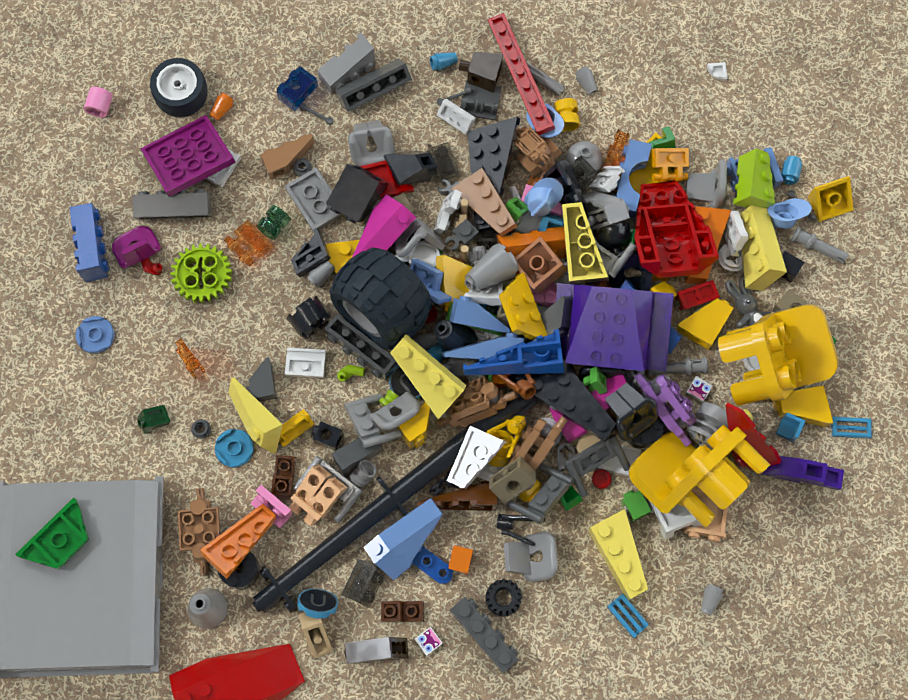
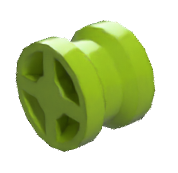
(390, 396)

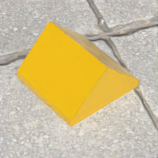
(832, 199)

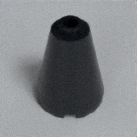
(453, 335)

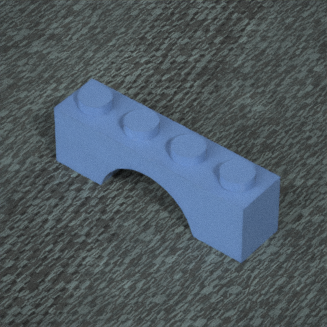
(636, 158)

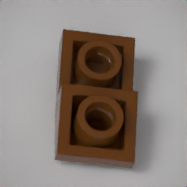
(283, 475)
(402, 611)

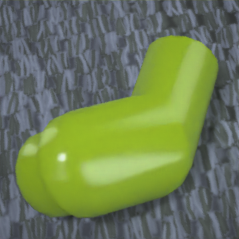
(348, 371)

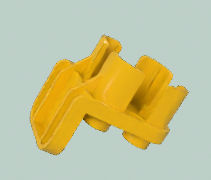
(791, 349)
(671, 471)

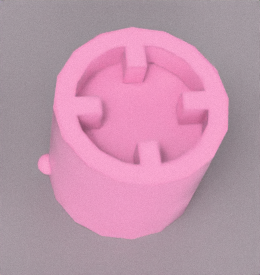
(98, 102)

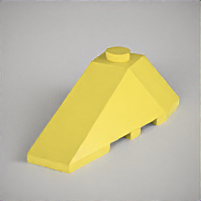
(258, 421)

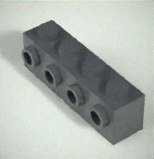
(373, 85)
(177, 206)
(361, 347)
(483, 634)

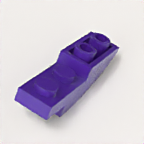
(806, 471)

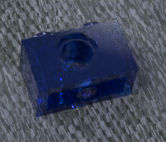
(294, 97)

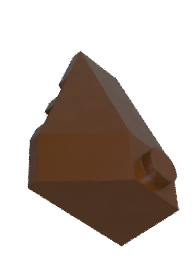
(474, 498)

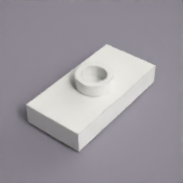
(455, 116)

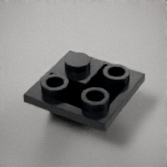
(411, 166)

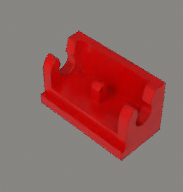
(697, 295)

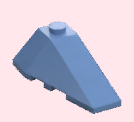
(485, 348)
(399, 544)

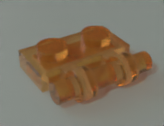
(252, 239)

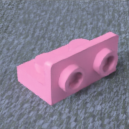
(281, 511)

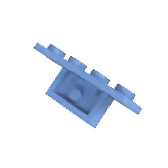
(431, 279)

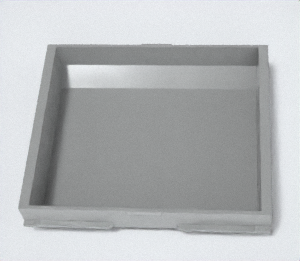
(104, 602)

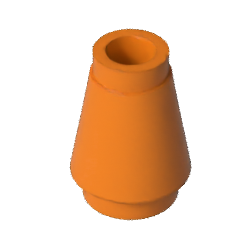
(221, 106)

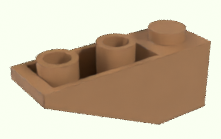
(281, 159)

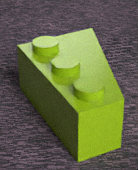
(755, 180)

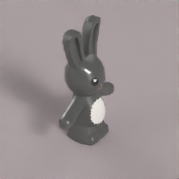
(745, 303)

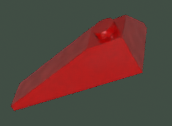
(738, 418)

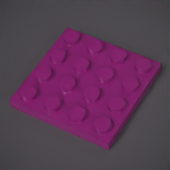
(187, 155)

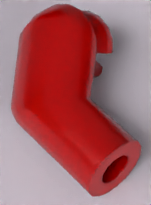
(151, 268)

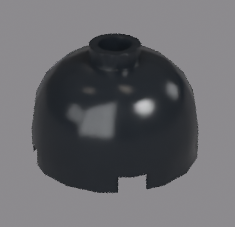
(613, 237)

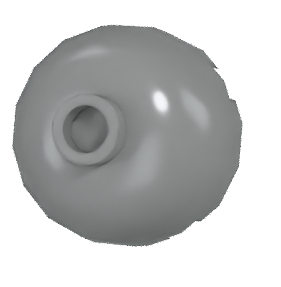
(588, 151)

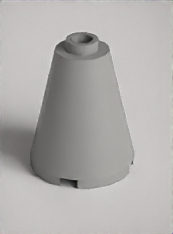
(492, 269)
(207, 608)

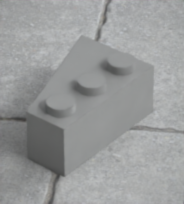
(349, 65)
(605, 209)

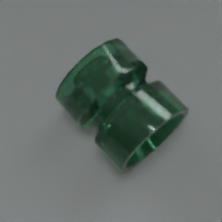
(273, 222)

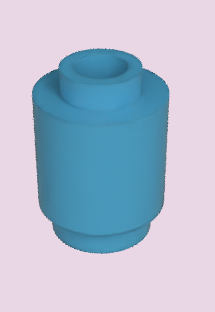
(791, 170)

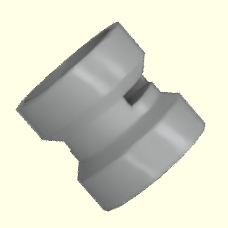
(363, 473)

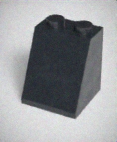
(356, 193)

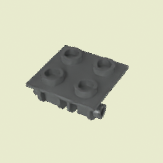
(481, 102)

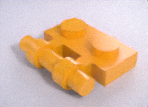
(670, 157)

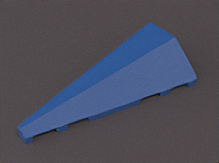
(535, 357)

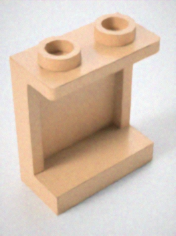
(716, 529)

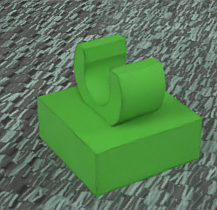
(596, 381)

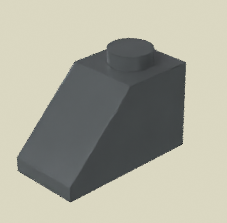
(558, 316)
(262, 382)

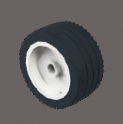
(178, 87)

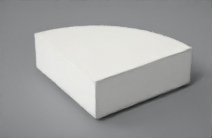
(718, 70)

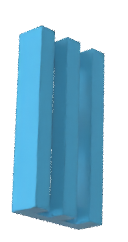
(834, 427)
(639, 628)

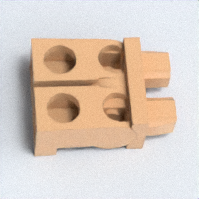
(317, 494)

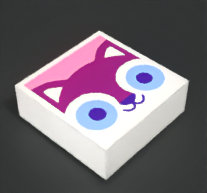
(699, 389)
(428, 641)

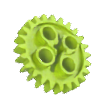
(218, 271)

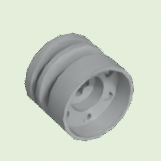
(709, 420)

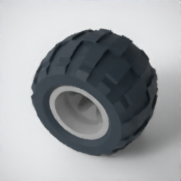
(381, 297)

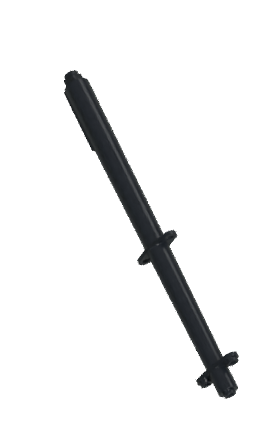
(379, 508)

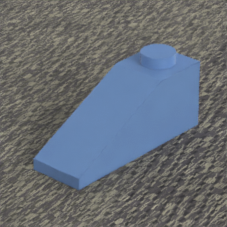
(474, 315)

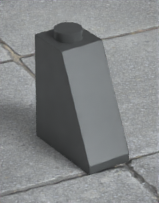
(352, 454)

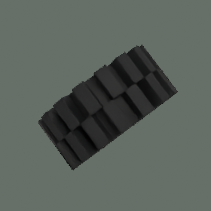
(498, 609)

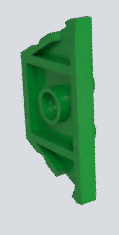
(58, 538)

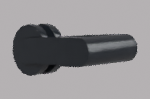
(437, 489)

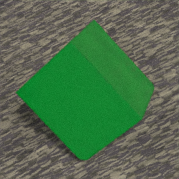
(666, 141)
(570, 499)

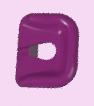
(129, 255)

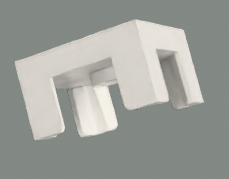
(674, 520)

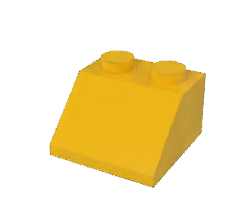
(416, 429)

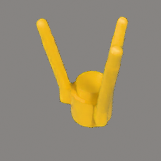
(515, 427)

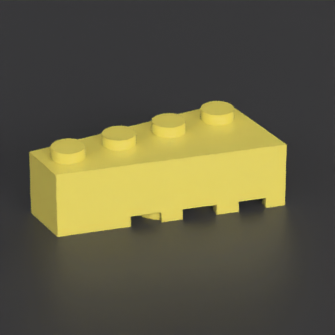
(581, 249)
(761, 252)
(428, 376)
(619, 551)

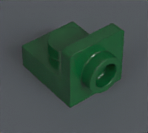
(153, 418)

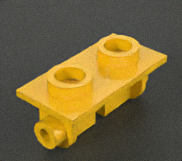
(295, 427)

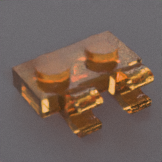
(615, 150)
(188, 358)

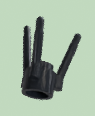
(507, 522)

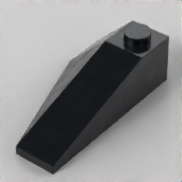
(566, 176)

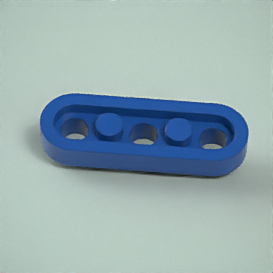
(434, 567)

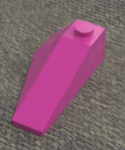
(385, 225)
(573, 431)

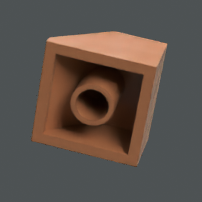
(540, 265)

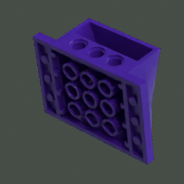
(617, 327)

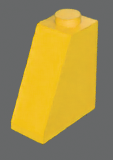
(453, 278)
(706, 323)
(807, 404)

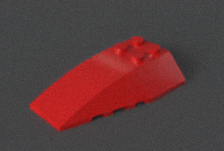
(671, 233)
(246, 675)

